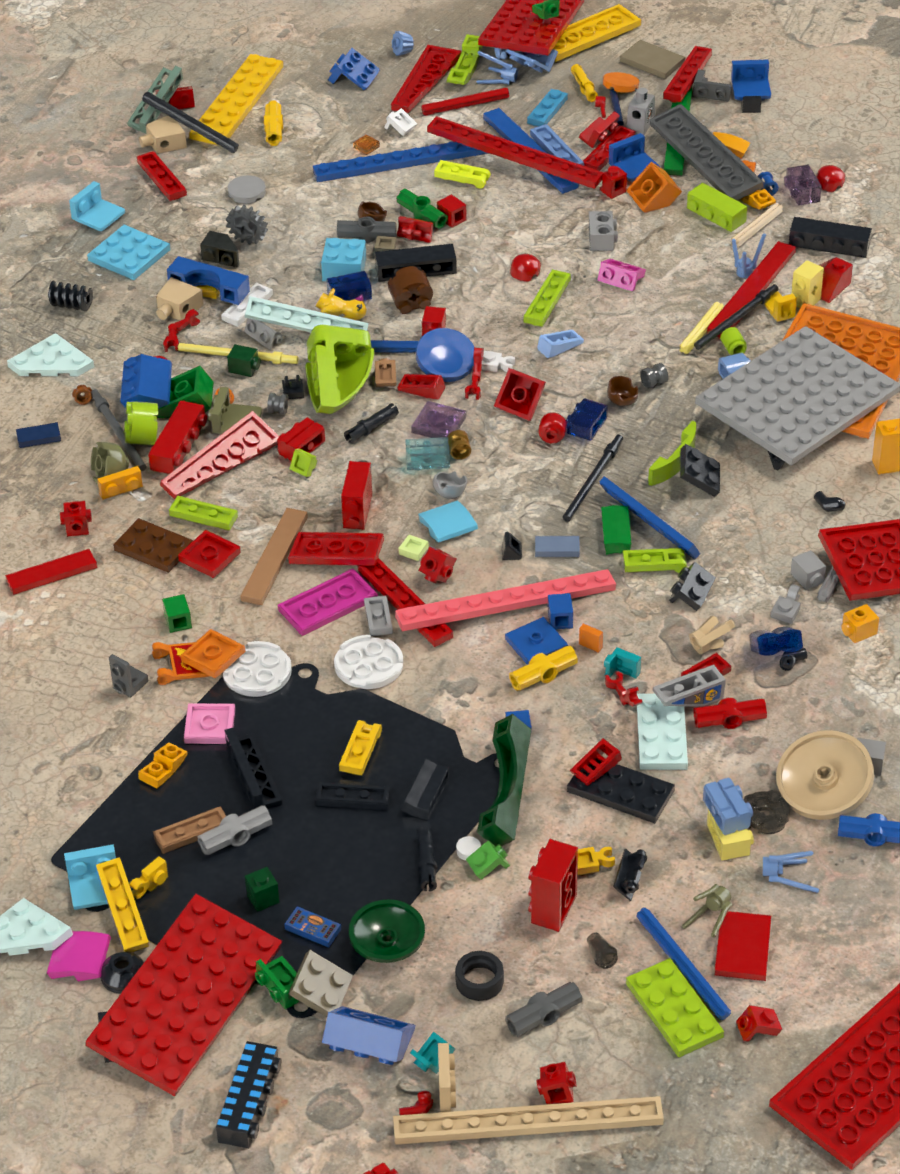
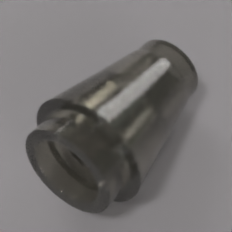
(602, 951)

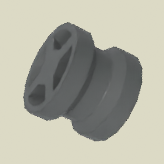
(277, 403)

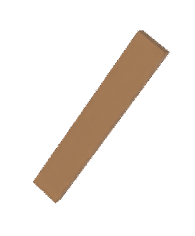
(274, 556)

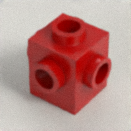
(76, 513)
(437, 565)
(556, 1083)

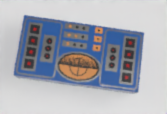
(312, 926)

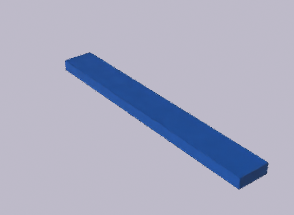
(511, 131)

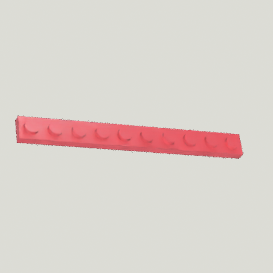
(503, 600)

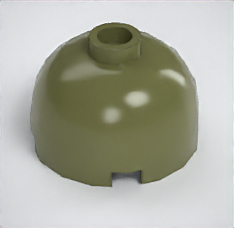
(108, 459)

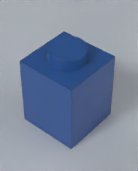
(560, 611)

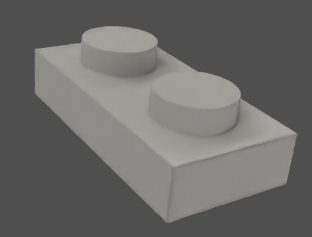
(378, 616)

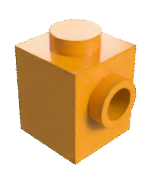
(860, 623)

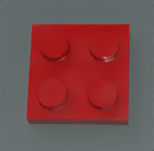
(209, 553)

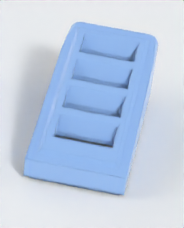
(558, 342)

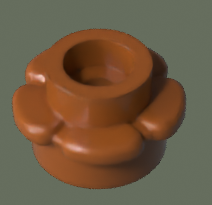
(82, 399)

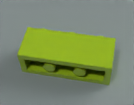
(717, 207)

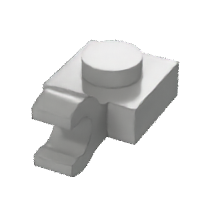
(787, 608)

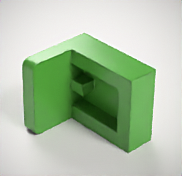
(487, 859)

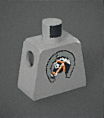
(641, 105)

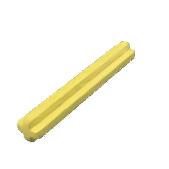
(701, 328)

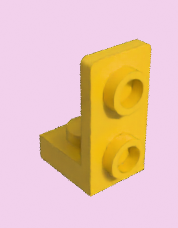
(781, 306)

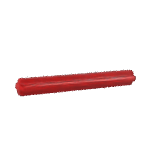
(465, 101)

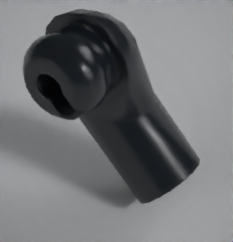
(829, 504)

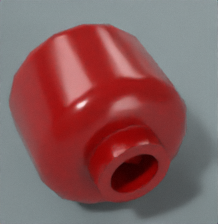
(552, 428)

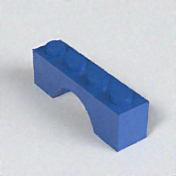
(232, 285)

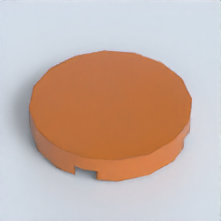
(621, 82)

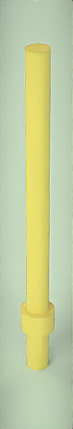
(275, 357)

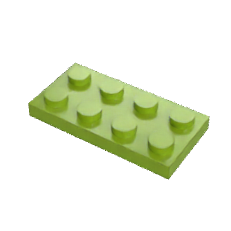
(674, 1007)

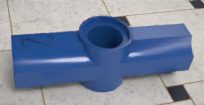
(873, 829)

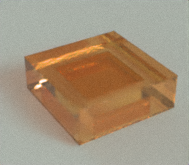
(366, 144)

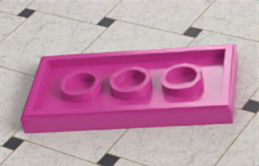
(326, 602)

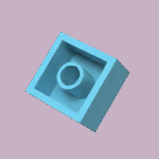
(343, 257)

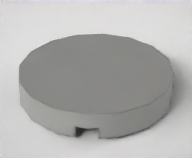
(246, 189)

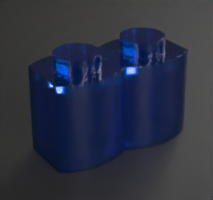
(587, 419)
(772, 642)

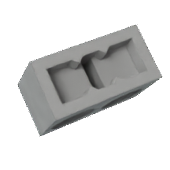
(602, 231)

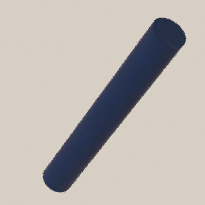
(616, 106)

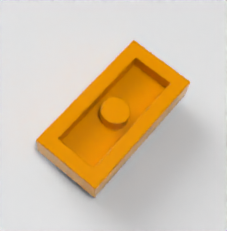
(120, 482)

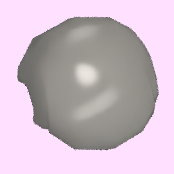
(449, 485)

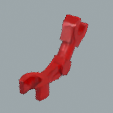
(174, 328)
(476, 374)
(626, 696)

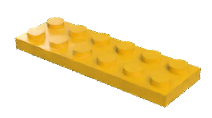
(595, 30)

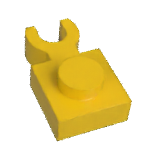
(590, 860)
(152, 876)

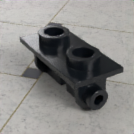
(630, 872)

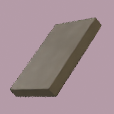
(652, 59)

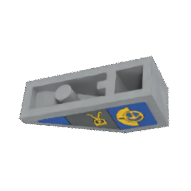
(693, 689)

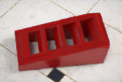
(429, 385)
(596, 752)

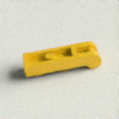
(360, 747)

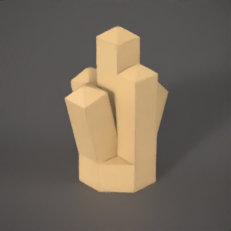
(704, 637)

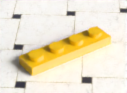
(122, 905)

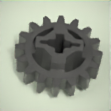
(246, 224)

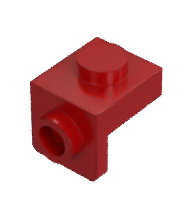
(758, 1020)

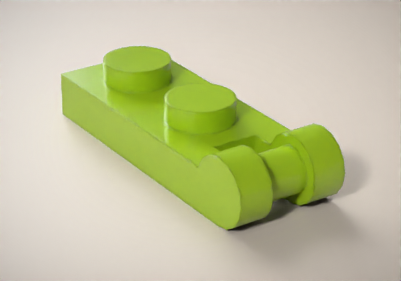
(654, 560)

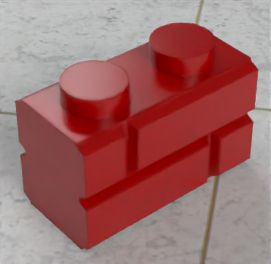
(303, 435)

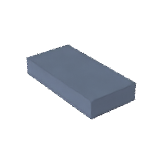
(557, 546)

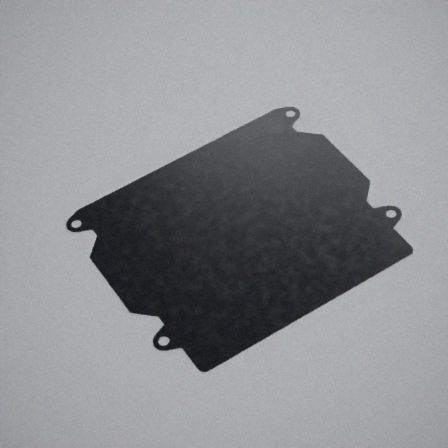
(319, 855)

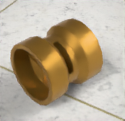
(459, 444)

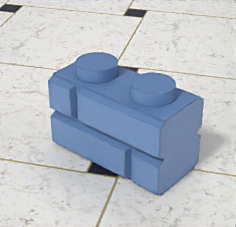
(727, 806)

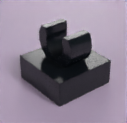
(293, 387)

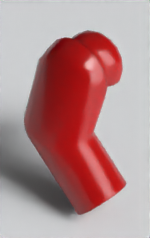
(422, 1106)

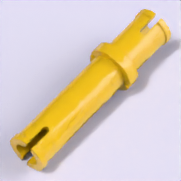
(586, 86)

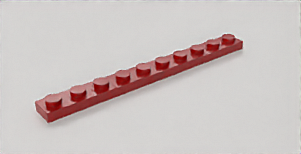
(515, 152)

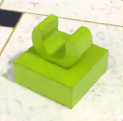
(303, 462)

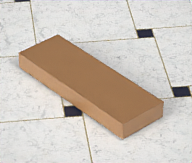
(186, 831)

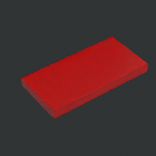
(336, 548)

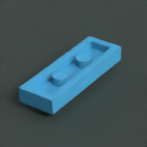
(547, 108)

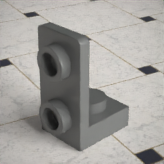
(710, 90)
(125, 677)

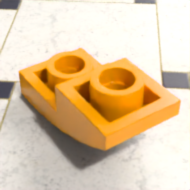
(733, 143)
(759, 199)
(164, 765)

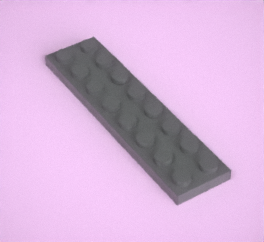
(706, 153)

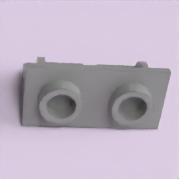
(262, 333)

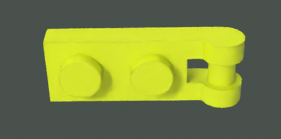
(462, 173)

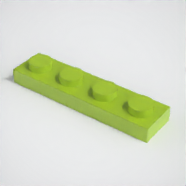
(547, 298)

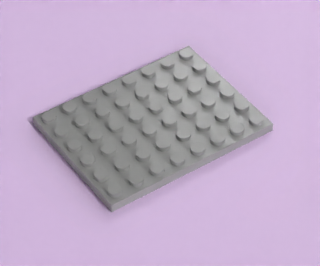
(798, 395)

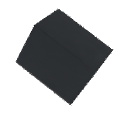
(751, 104)
(511, 547)

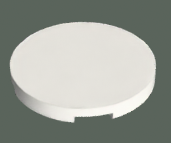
(368, 662)
(259, 670)

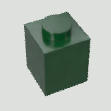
(243, 360)
(262, 889)

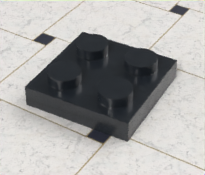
(700, 470)

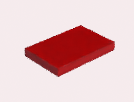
(743, 946)

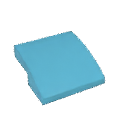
(448, 521)

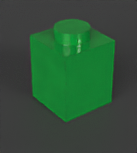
(177, 613)

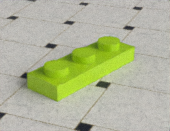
(203, 513)

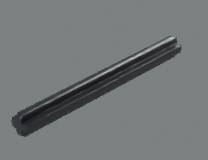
(190, 122)

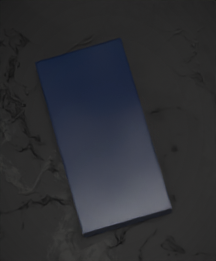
(38, 435)

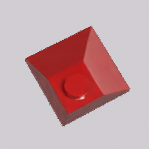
(836, 278)
(519, 394)

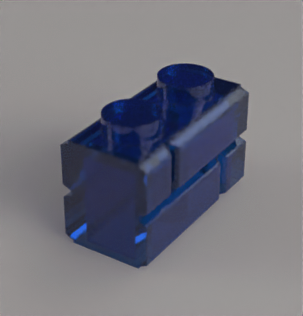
(351, 286)

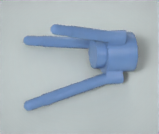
(508, 72)
(745, 265)
(774, 865)

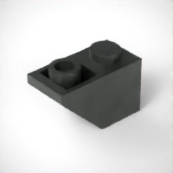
(219, 249)

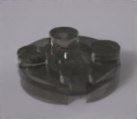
(771, 802)

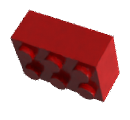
(553, 884)

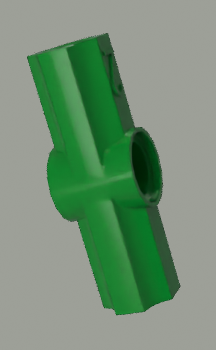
(422, 208)

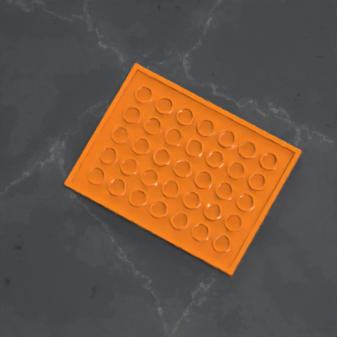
(865, 339)

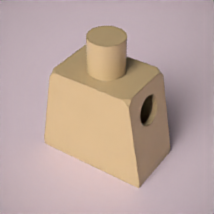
(164, 135)
(177, 299)

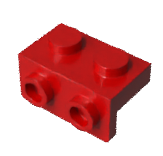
(599, 129)

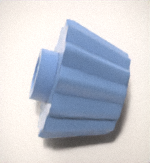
(402, 43)

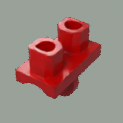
(414, 229)

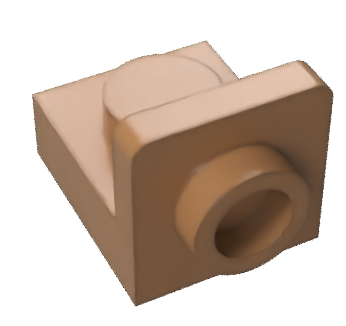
(385, 372)

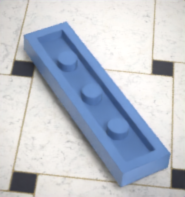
(553, 144)

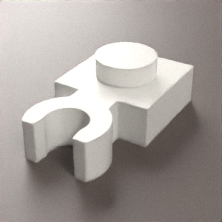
(493, 361)

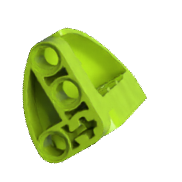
(337, 366)

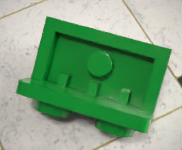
(278, 979)

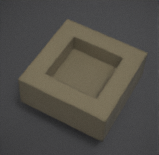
(385, 243)

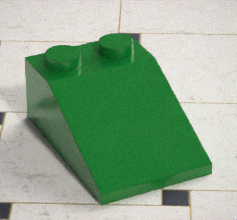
(190, 386)

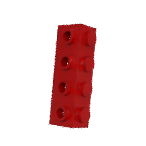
(177, 437)

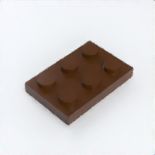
(152, 545)

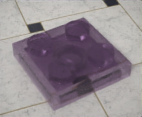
(438, 420)

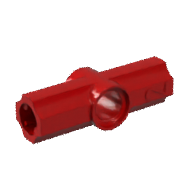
(730, 713)

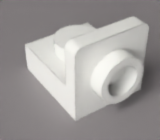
(400, 121)

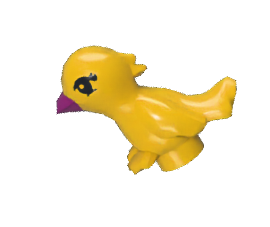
(334, 305)

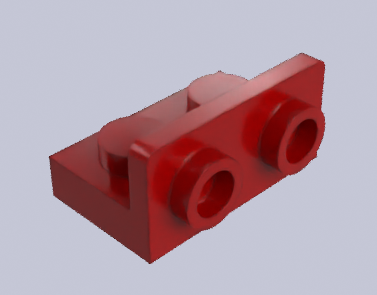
(182, 98)

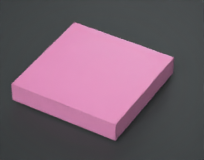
(207, 723)

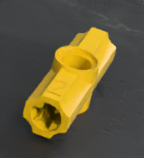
(273, 123)
(543, 668)

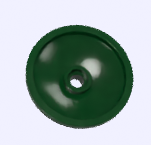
(385, 922)

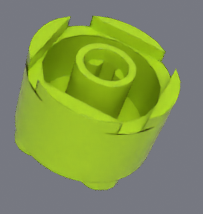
(141, 423)

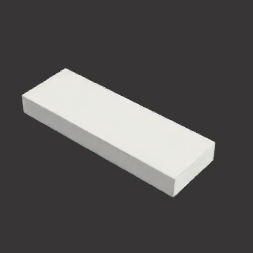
(236, 313)

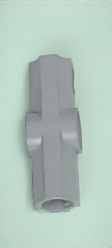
(234, 830)

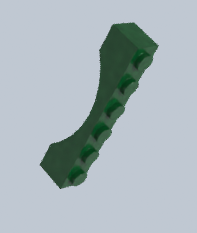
(511, 744)

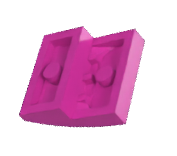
(80, 956)

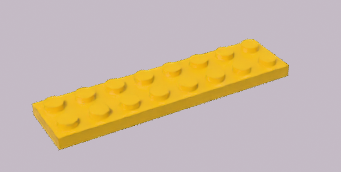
(239, 96)

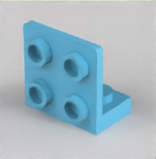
(92, 210)
(84, 878)

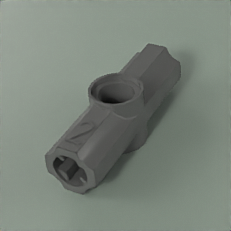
(365, 229)
(543, 1009)

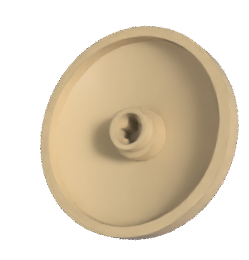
(825, 774)

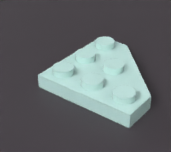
(51, 357)
(29, 928)

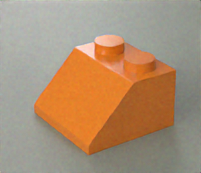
(653, 189)

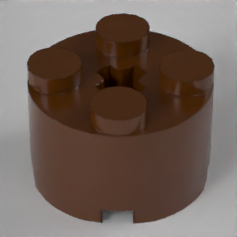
(410, 289)

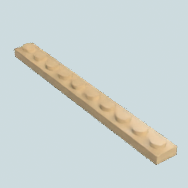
(528, 1120)

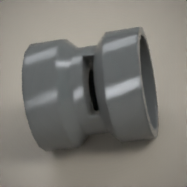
(654, 375)

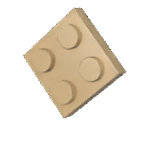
(446, 1078)

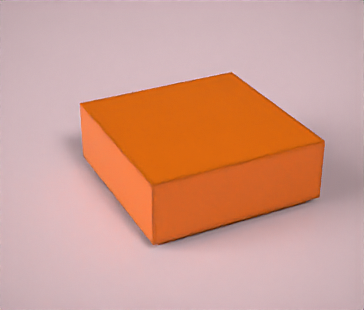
(591, 638)

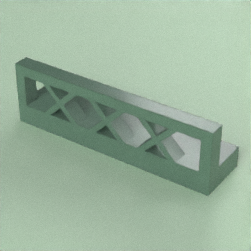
(165, 93)

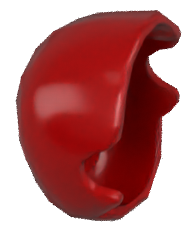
(830, 177)
(525, 267)

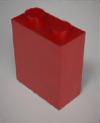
(356, 495)

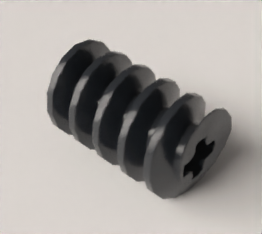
(70, 297)

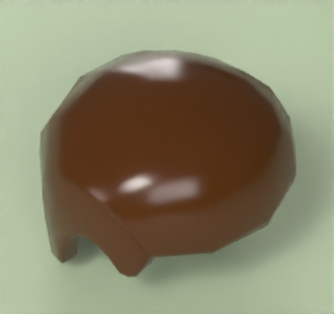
(372, 210)
(621, 391)

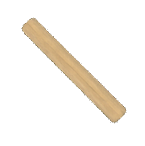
(757, 224)

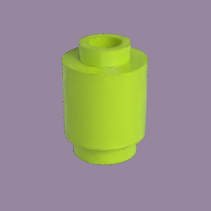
(733, 341)

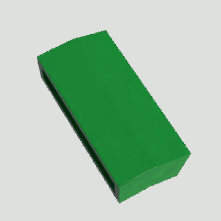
(616, 529)

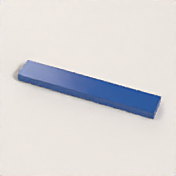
(649, 517)

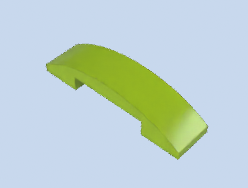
(467, 61)
(664, 468)

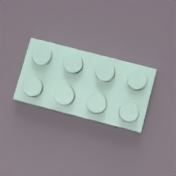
(661, 735)

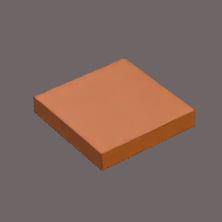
(213, 653)

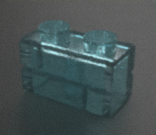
(427, 453)

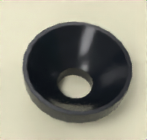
(115, 978)

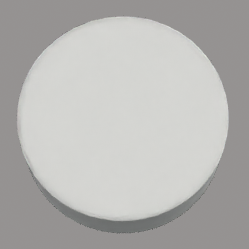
(467, 846)

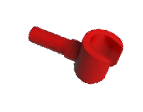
(600, 102)

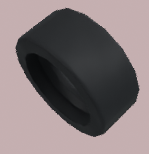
(481, 991)

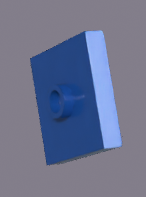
(535, 639)

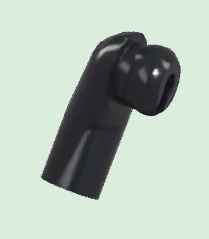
(789, 658)

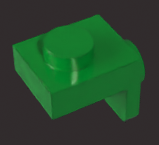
(547, 9)

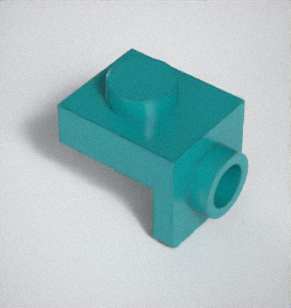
(623, 661)
(427, 1056)

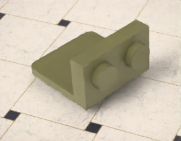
(225, 414)

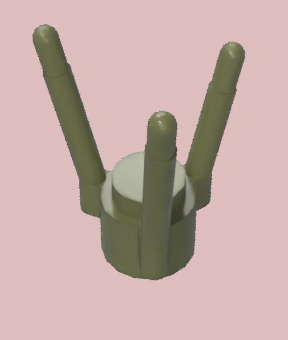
(716, 899)

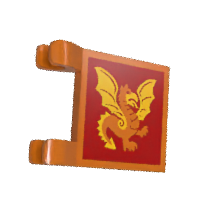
(179, 669)

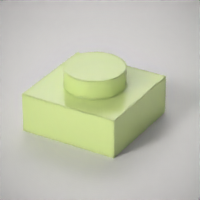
(413, 547)

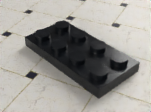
(626, 791)

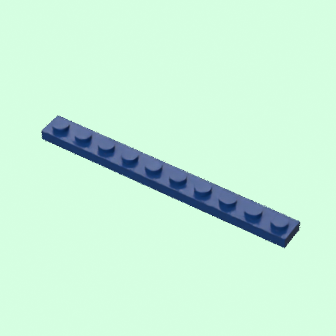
(393, 160)

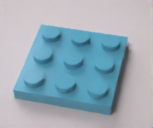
(128, 252)

